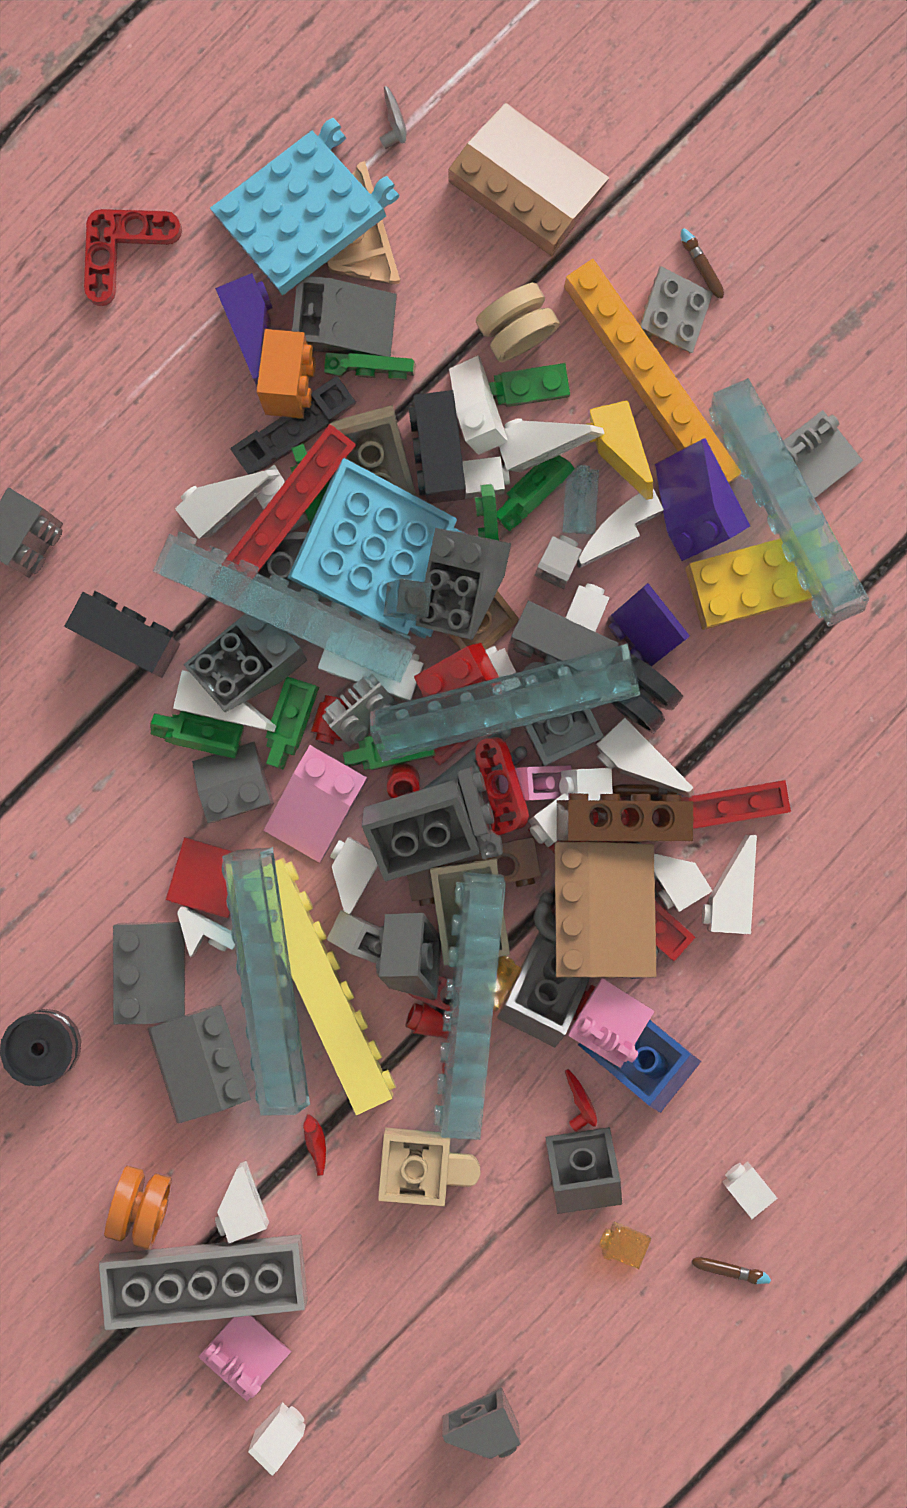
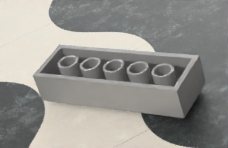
(203, 1282)

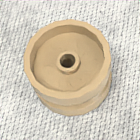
(517, 322)

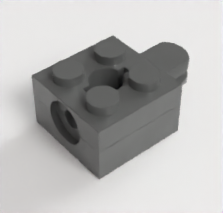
(562, 735)

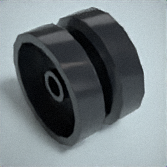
(653, 689)
(32, 1065)

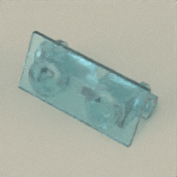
(581, 501)

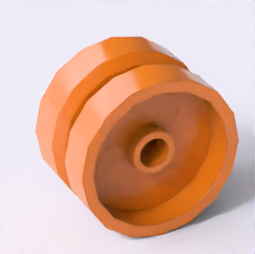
(138, 1207)

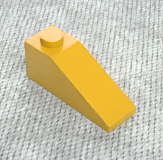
(622, 445)

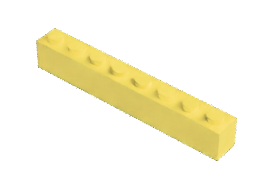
(329, 999)

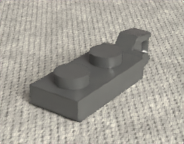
(479, 813)

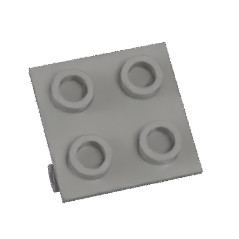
(675, 310)
(821, 452)
(354, 723)

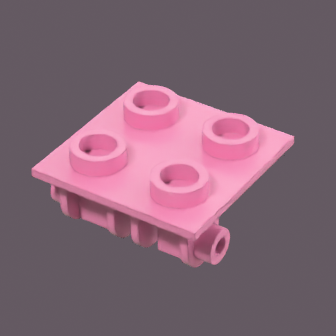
(611, 1023)
(244, 1355)

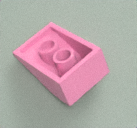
(315, 803)

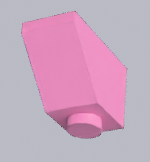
(537, 782)

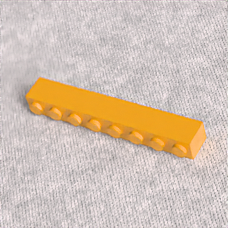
(643, 364)

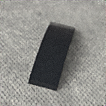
(278, 438)

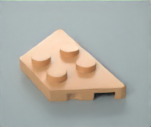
(370, 254)

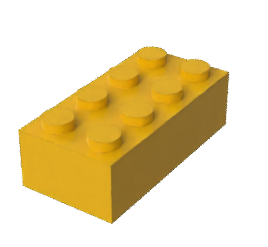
(744, 584)

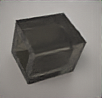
(407, 599)

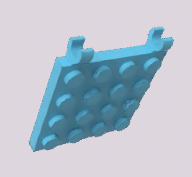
(302, 209)
(366, 538)

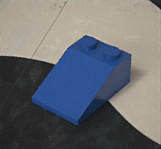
(658, 1069)

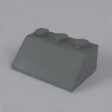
(148, 972)
(199, 1064)

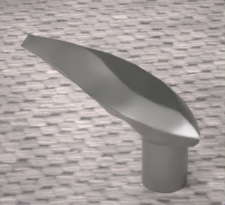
(396, 120)

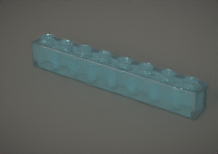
(788, 503)
(284, 608)
(504, 703)
(266, 981)
(471, 1005)

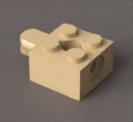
(419, 1167)

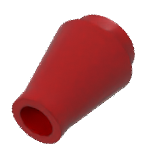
(425, 1021)

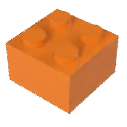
(285, 373)

